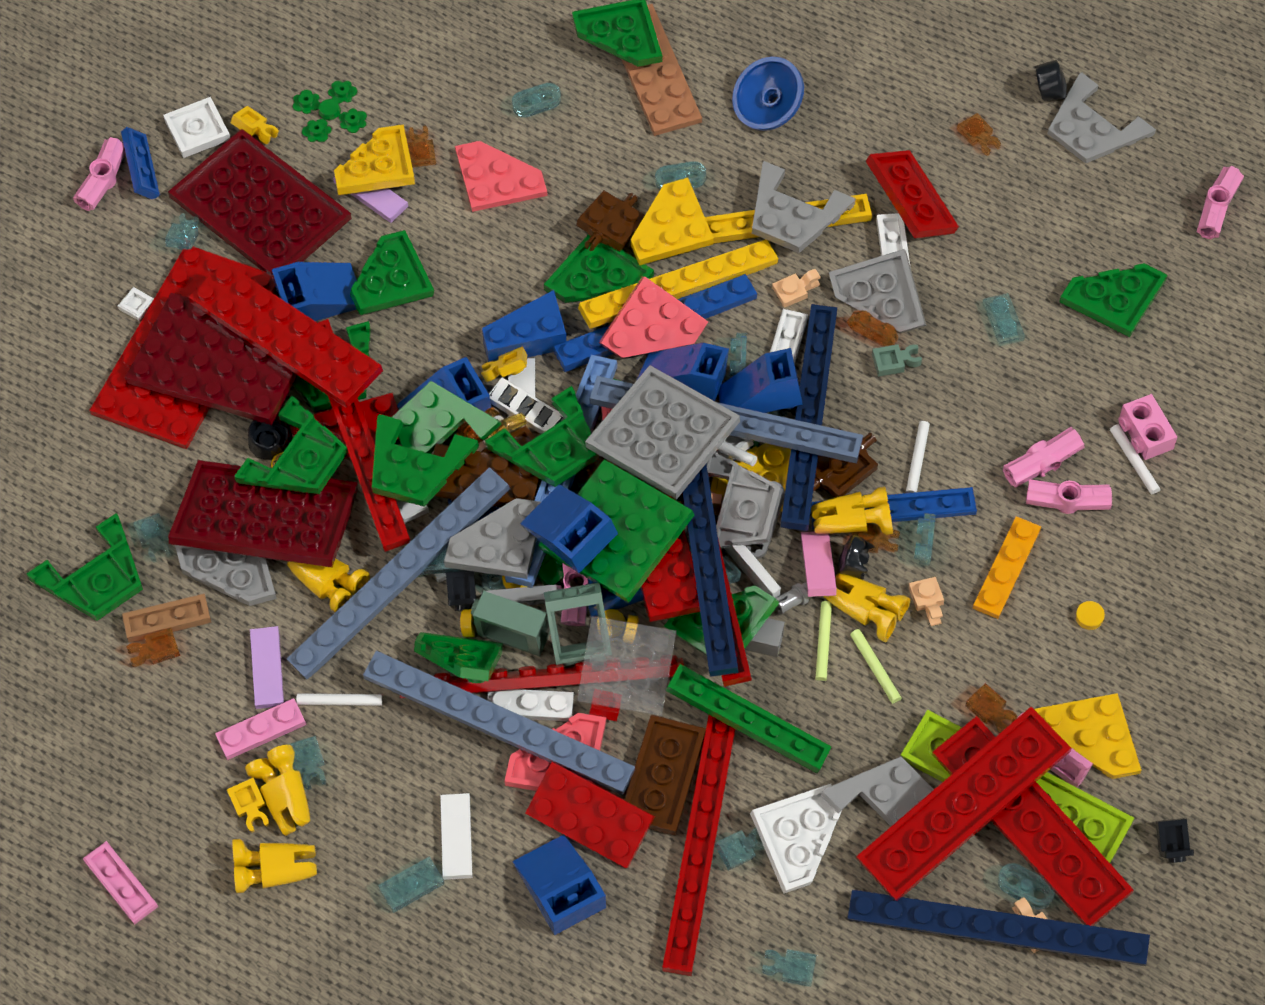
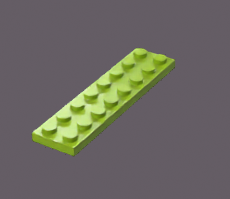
(1097, 820)

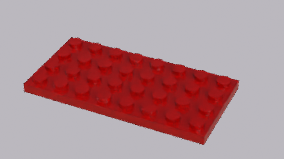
(151, 411)

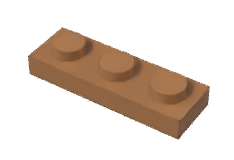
(175, 614)

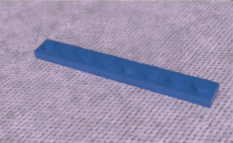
(705, 303)

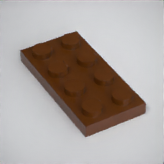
(521, 483)
(665, 771)

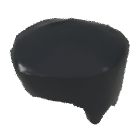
(1051, 81)
(268, 440)
(854, 556)

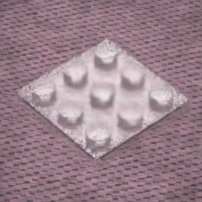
(626, 666)

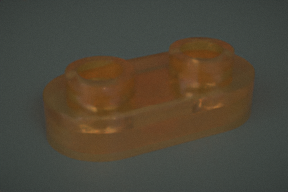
(872, 328)

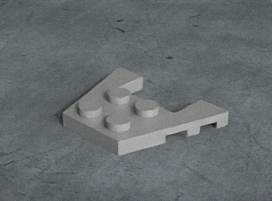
(1087, 132)
(791, 220)
(747, 506)
(888, 789)

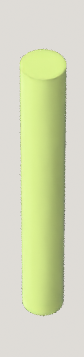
(823, 641)
(875, 666)

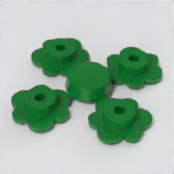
(329, 110)

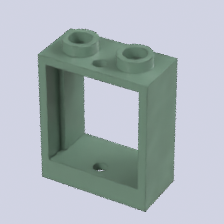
(567, 599)
(511, 623)

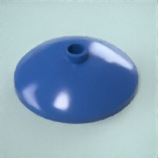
(758, 88)

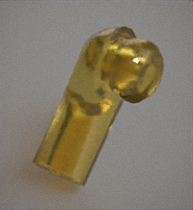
(512, 422)

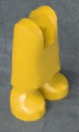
(849, 515)
(322, 580)
(864, 604)
(284, 792)
(275, 863)

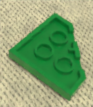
(621, 30)
(595, 273)
(391, 276)
(1115, 296)
(752, 611)
(460, 656)

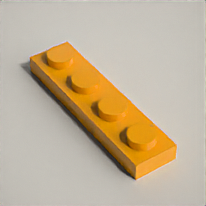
(1007, 567)

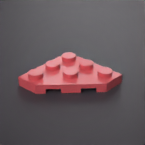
(496, 177)
(651, 323)
(528, 771)

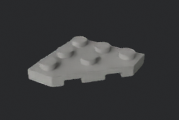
(883, 289)
(495, 543)
(232, 574)

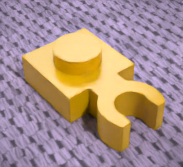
(254, 123)
(508, 363)
(247, 801)

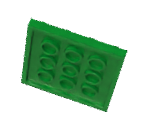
(645, 525)

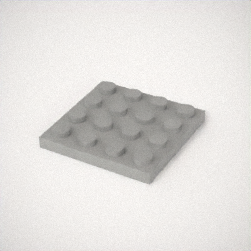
(662, 432)

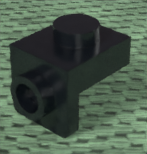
(461, 589)
(1173, 840)

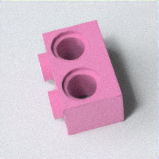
(1152, 425)

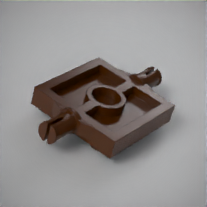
(610, 221)
(842, 476)

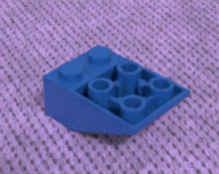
(316, 287)
(695, 365)
(460, 380)
(765, 384)
(570, 527)
(561, 884)

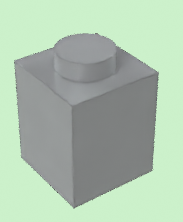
(768, 638)

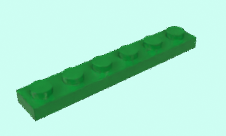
(748, 718)

